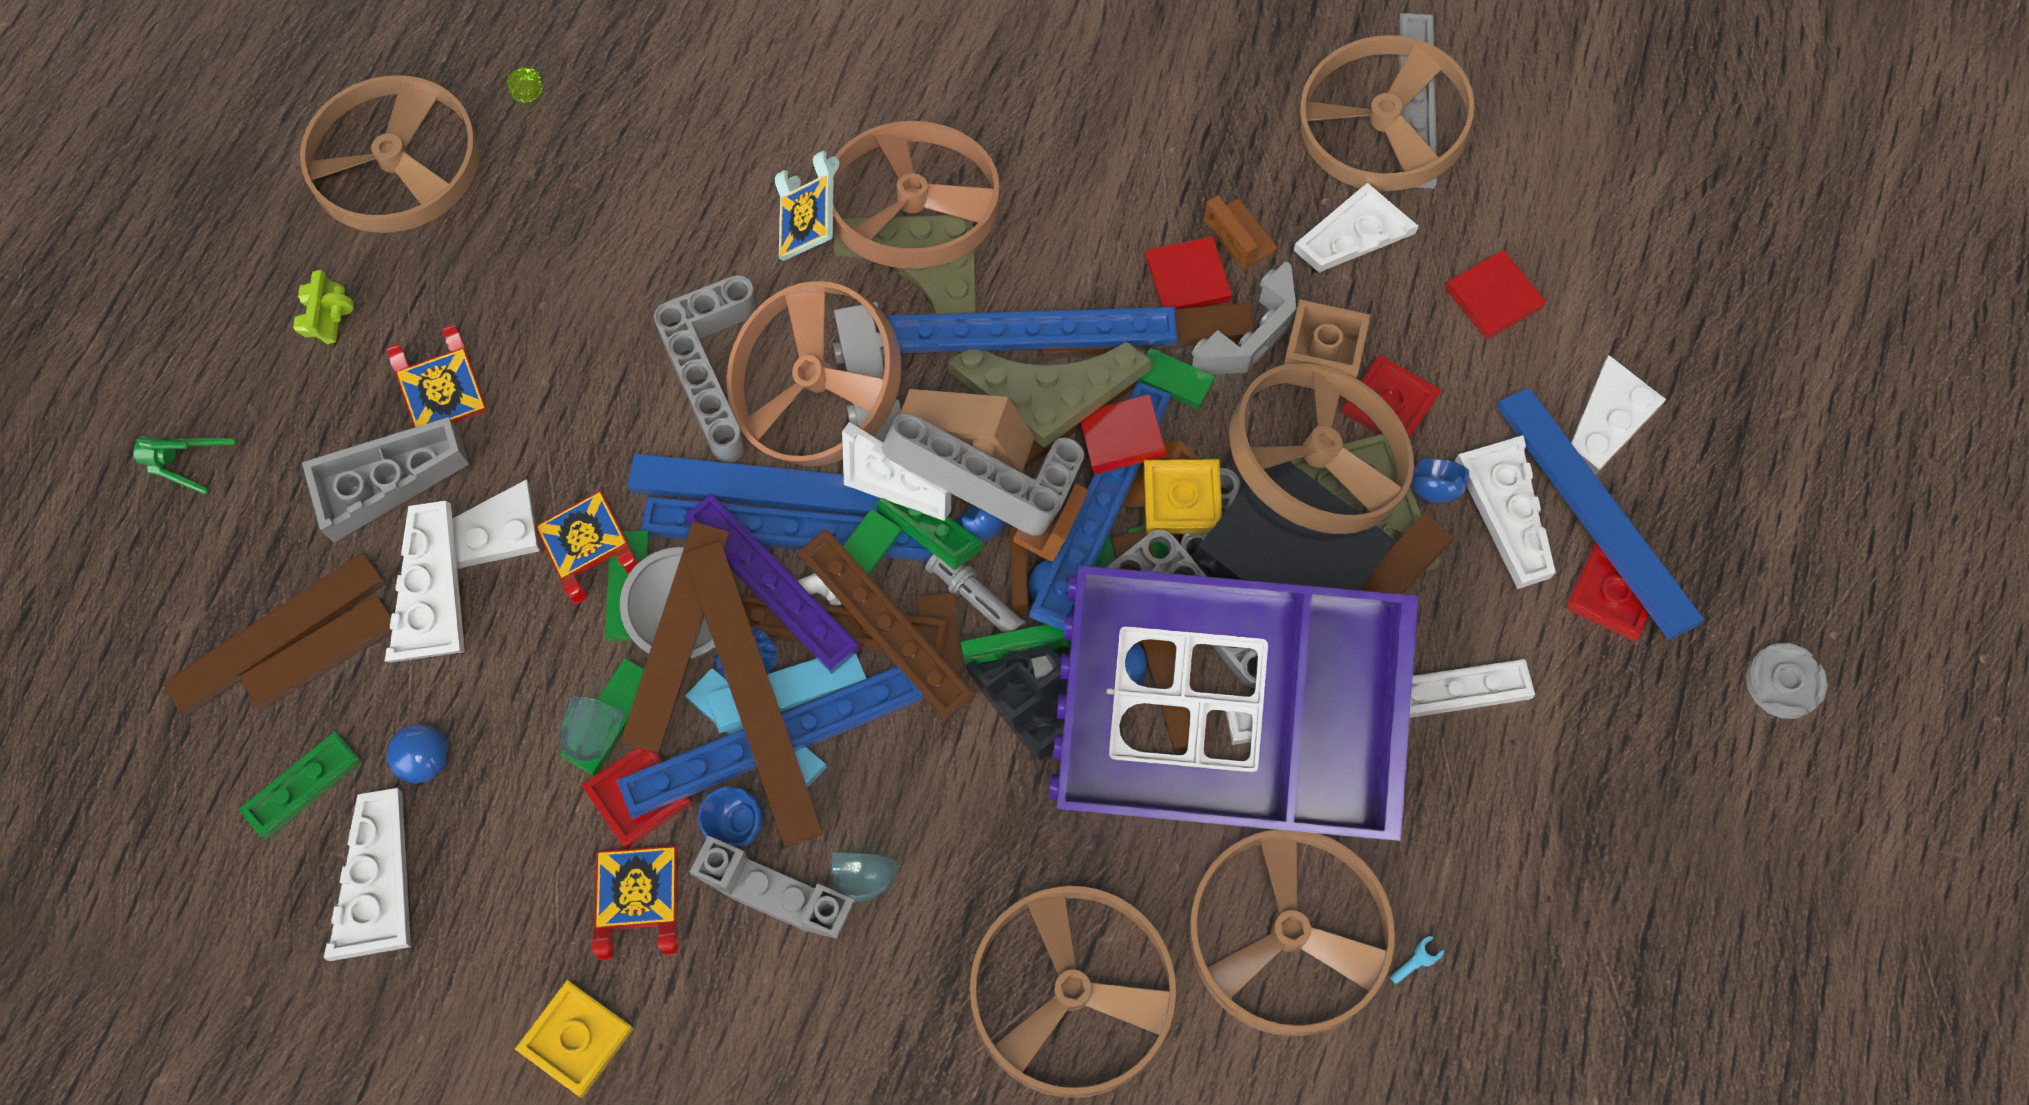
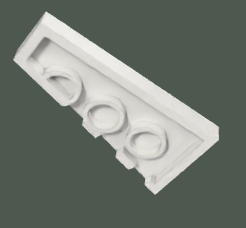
(1506, 500)
(428, 590)
(374, 888)

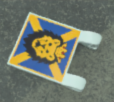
(807, 209)

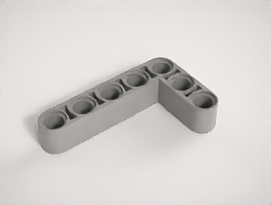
(685, 337)
(983, 479)
(1177, 561)

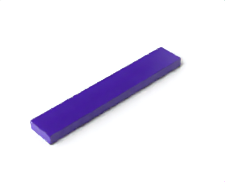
(777, 587)

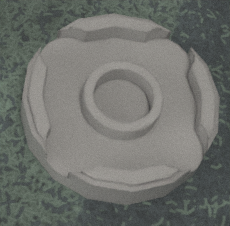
(1786, 680)

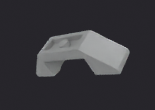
(1223, 356)
(768, 891)

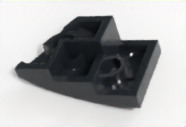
(1025, 694)

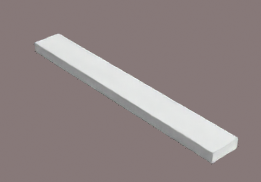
(1440, 693)

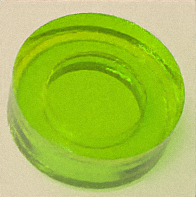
(524, 84)

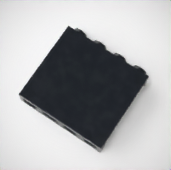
(1263, 546)

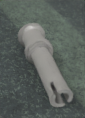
(964, 582)

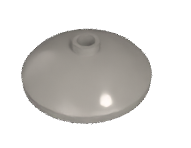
(645, 598)

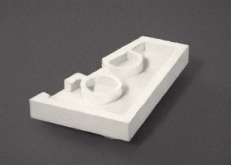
(1354, 229)
(1613, 414)
(872, 472)
(497, 528)

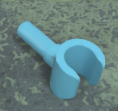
(1419, 959)

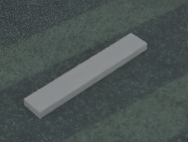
(1421, 109)

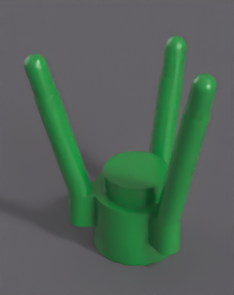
(158, 452)

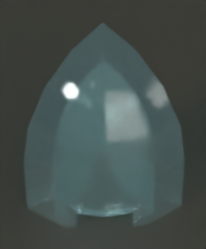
(589, 728)
(862, 875)

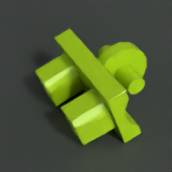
(324, 305)

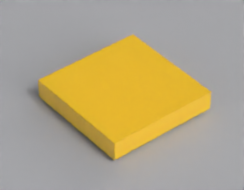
(1182, 495)
(574, 1039)

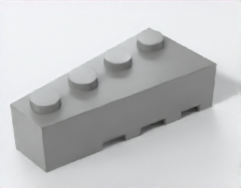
(862, 353)
(377, 476)

